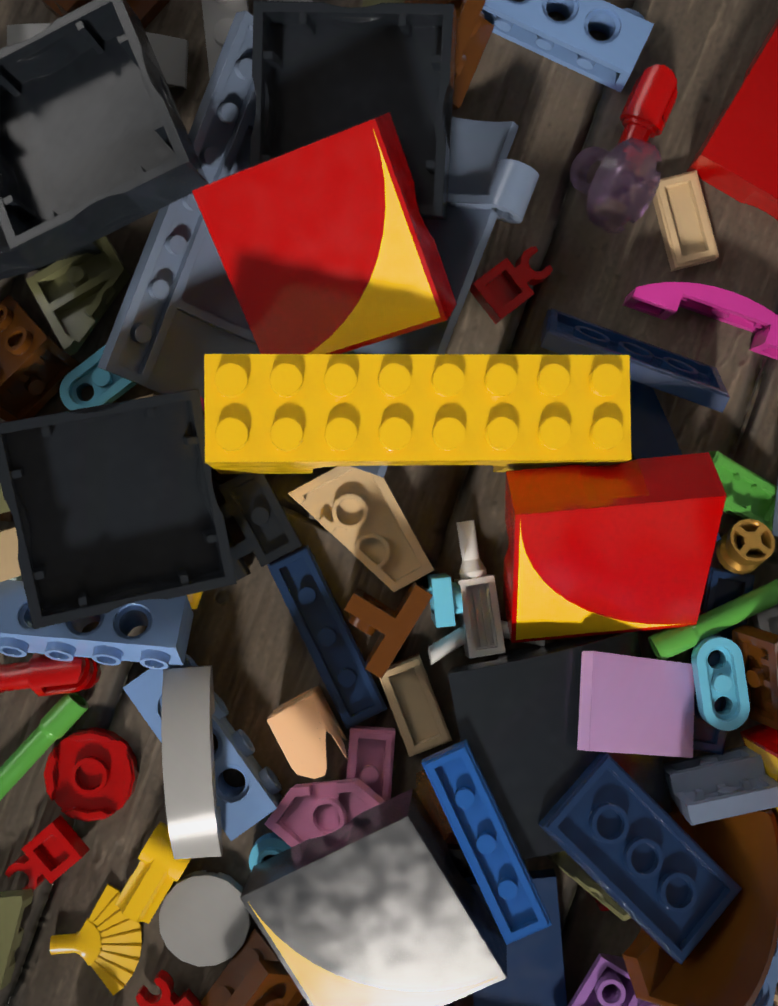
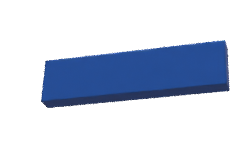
(486, 842)

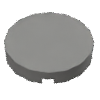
(204, 918)

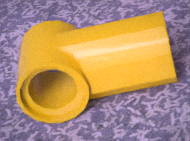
(151, 877)

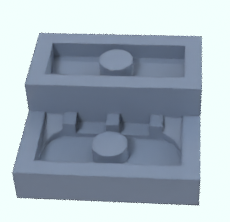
(720, 785)

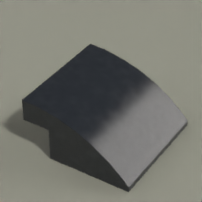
(524, 731)

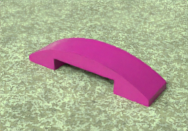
(714, 302)

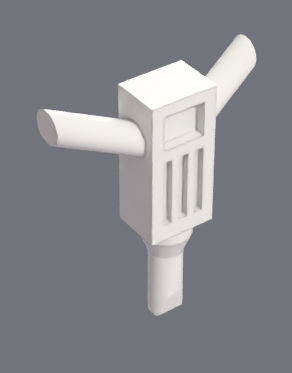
(481, 626)

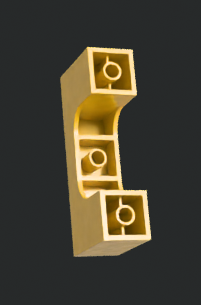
(414, 411)

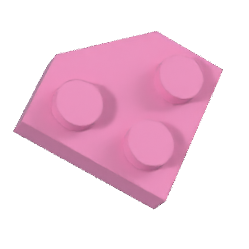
(320, 809)

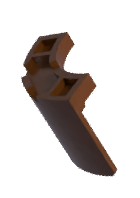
(740, 946)

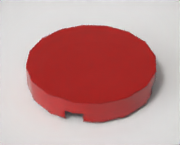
(91, 774)

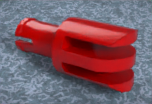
(649, 104)
(50, 676)

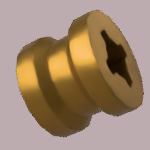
(756, 547)

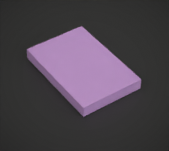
(635, 705)

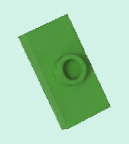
(747, 493)

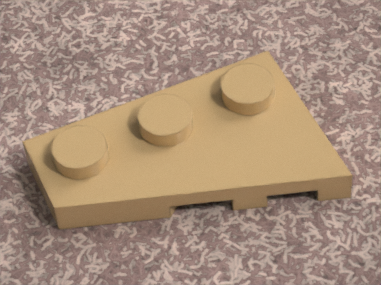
(367, 522)

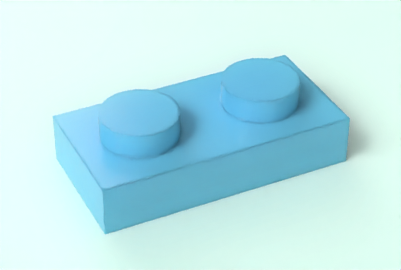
(445, 599)

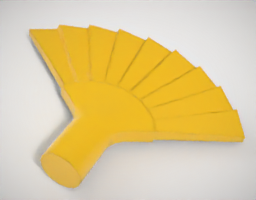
(105, 942)

